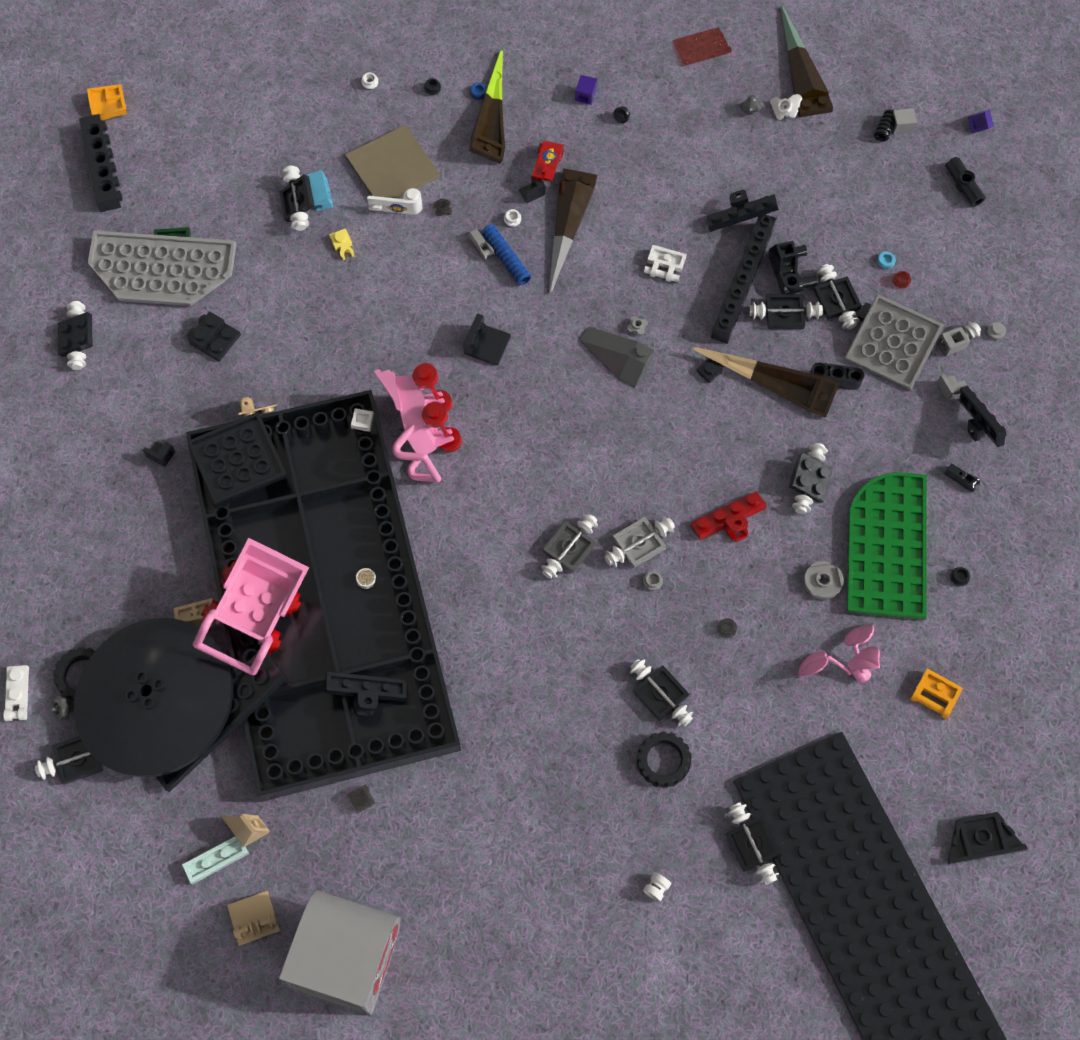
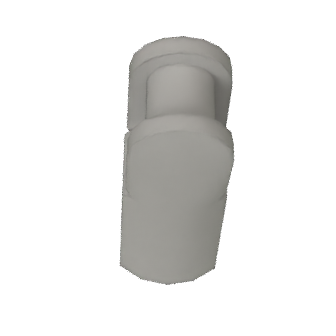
(480, 243)

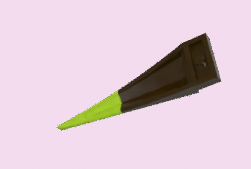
(488, 131)

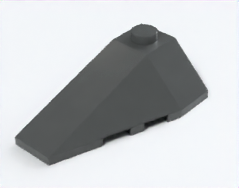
(621, 355)

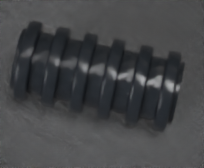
(885, 126)

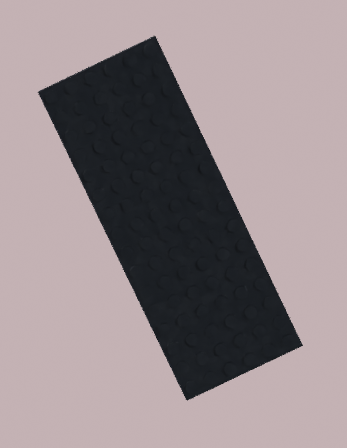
(865, 899)

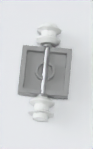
(639, 542)

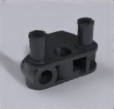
(785, 266)

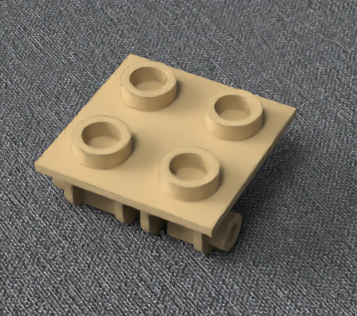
(248, 407)
(253, 918)

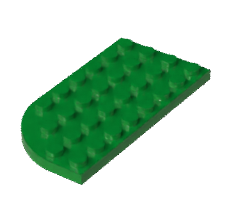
(888, 547)

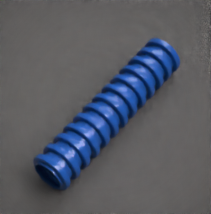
(506, 254)

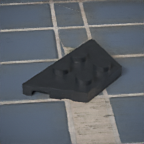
(982, 838)

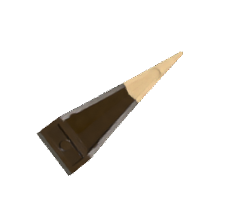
(802, 388)

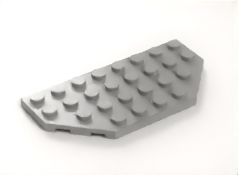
(160, 266)

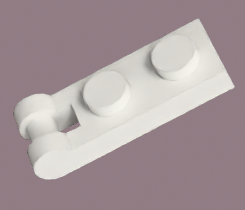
(16, 692)

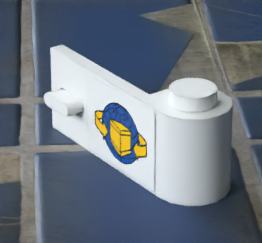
(409, 204)

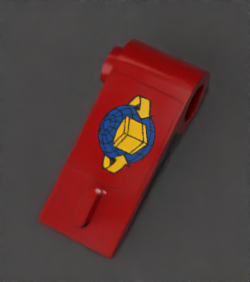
(549, 156)

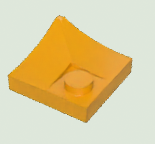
(107, 101)

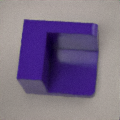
(586, 89)
(980, 121)

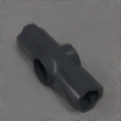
(965, 181)

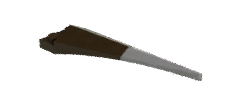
(573, 199)

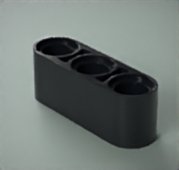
(844, 373)

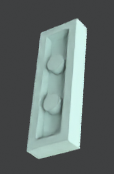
(214, 860)

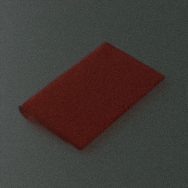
(702, 46)

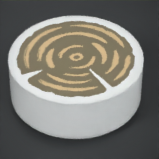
(365, 578)

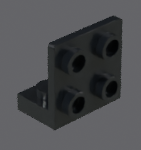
(485, 342)

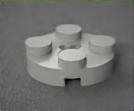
(829, 572)

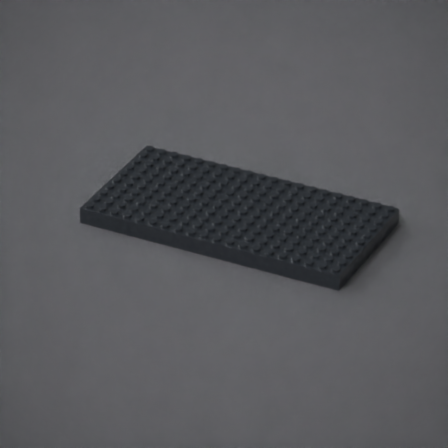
(336, 518)

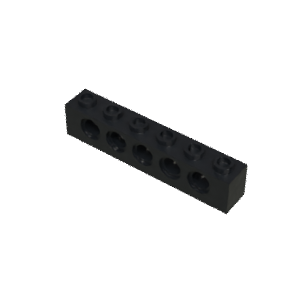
(100, 163)

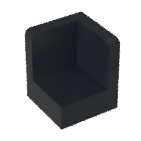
(533, 191)
(160, 453)

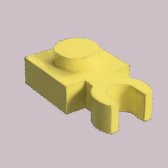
(342, 242)

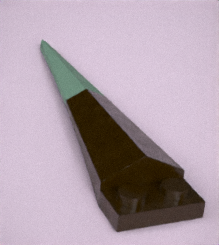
(804, 75)

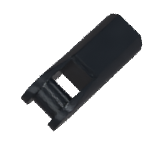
(958, 475)

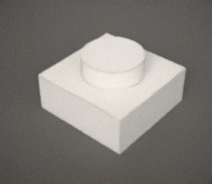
(362, 420)

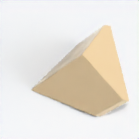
(246, 827)

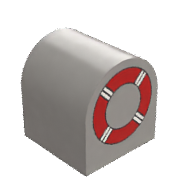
(341, 951)

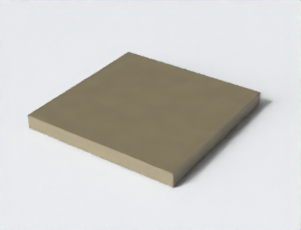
(392, 164)

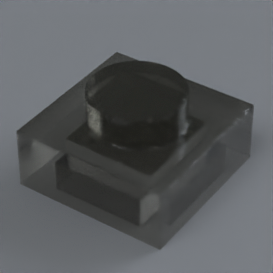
(361, 798)

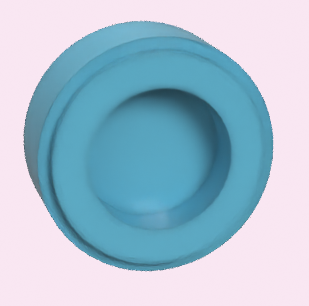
(886, 260)

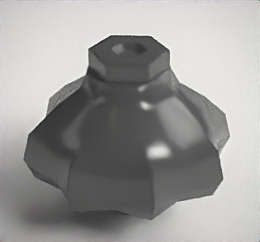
(751, 105)
(61, 707)

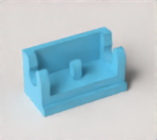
(320, 190)

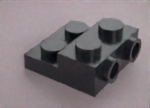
(213, 336)

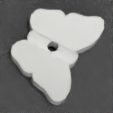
(792, 105)

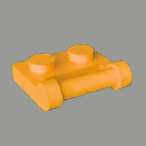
(939, 688)

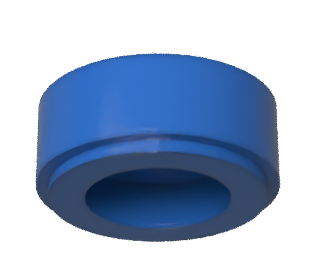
(478, 91)

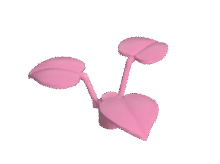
(858, 666)

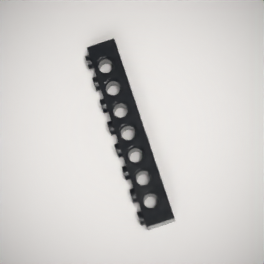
(743, 278)

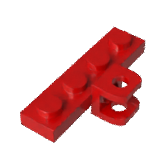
(730, 517)

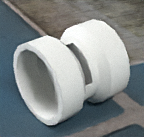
(657, 887)

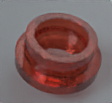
(902, 279)

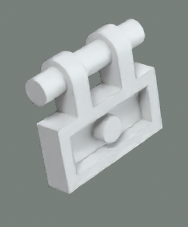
(667, 259)

